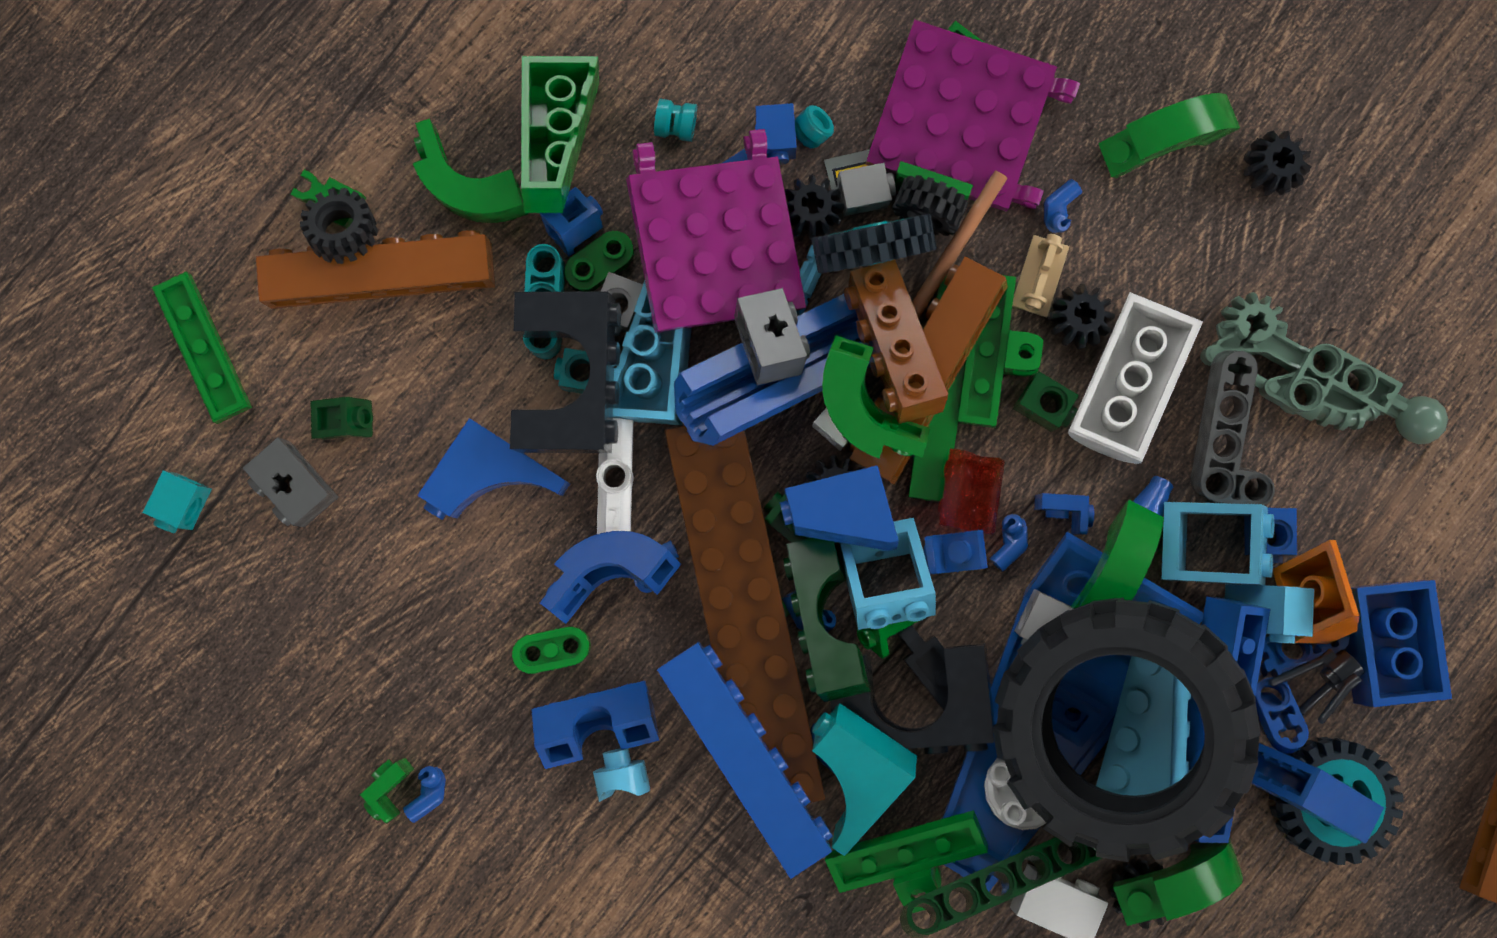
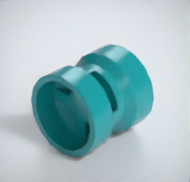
(683, 123)

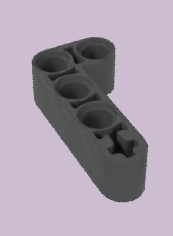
(1234, 428)

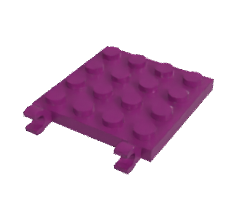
(966, 111)
(712, 235)

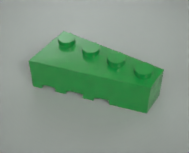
(554, 120)

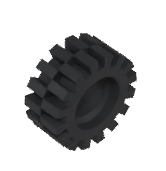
(933, 198)
(331, 209)

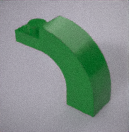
(1167, 130)
(475, 199)
(856, 413)
(1126, 555)
(1184, 888)

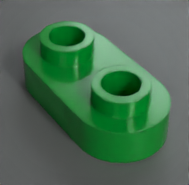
(599, 260)
(552, 650)

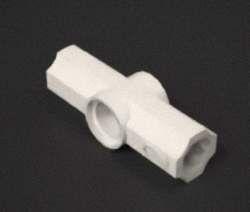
(616, 502)

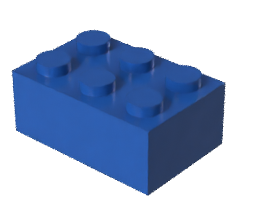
(1399, 644)

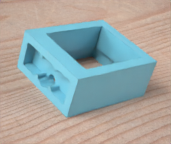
(1176, 536)
(893, 607)

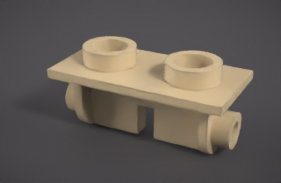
(1040, 274)

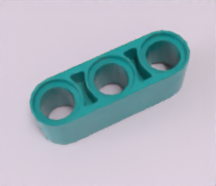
(544, 282)

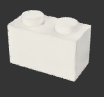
(1062, 906)

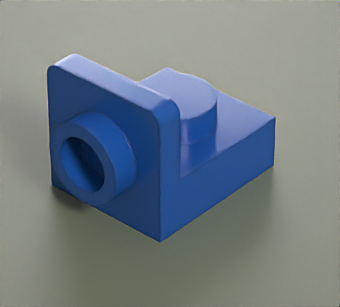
(1060, 505)
(955, 552)

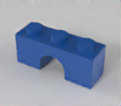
(565, 725)

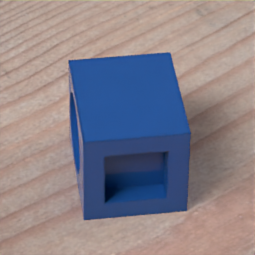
(1286, 533)

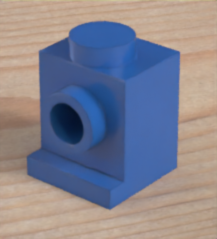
(576, 223)

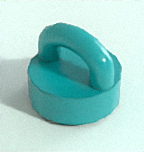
(813, 127)

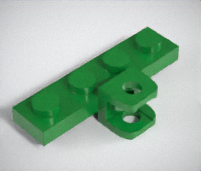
(991, 357)
(909, 856)

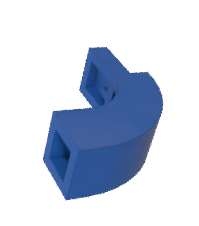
(605, 558)

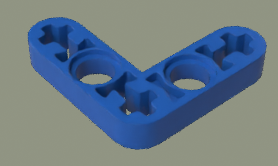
(1275, 664)

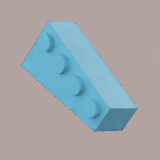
(649, 368)
(1147, 733)

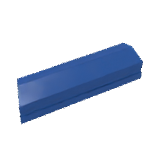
(722, 394)

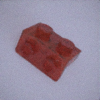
(971, 492)

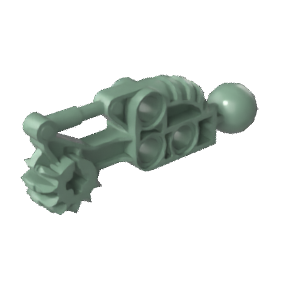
(1327, 392)

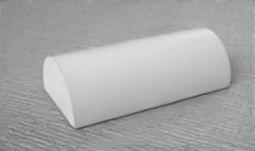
(1134, 379)

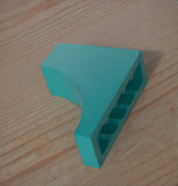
(868, 766)

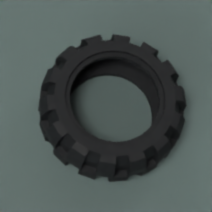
(1109, 821)

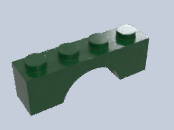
(836, 665)

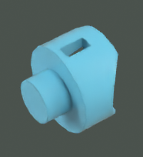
(620, 774)

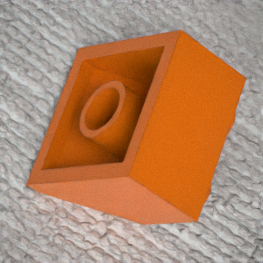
(1334, 603)

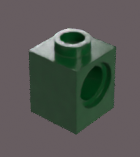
(1029, 402)

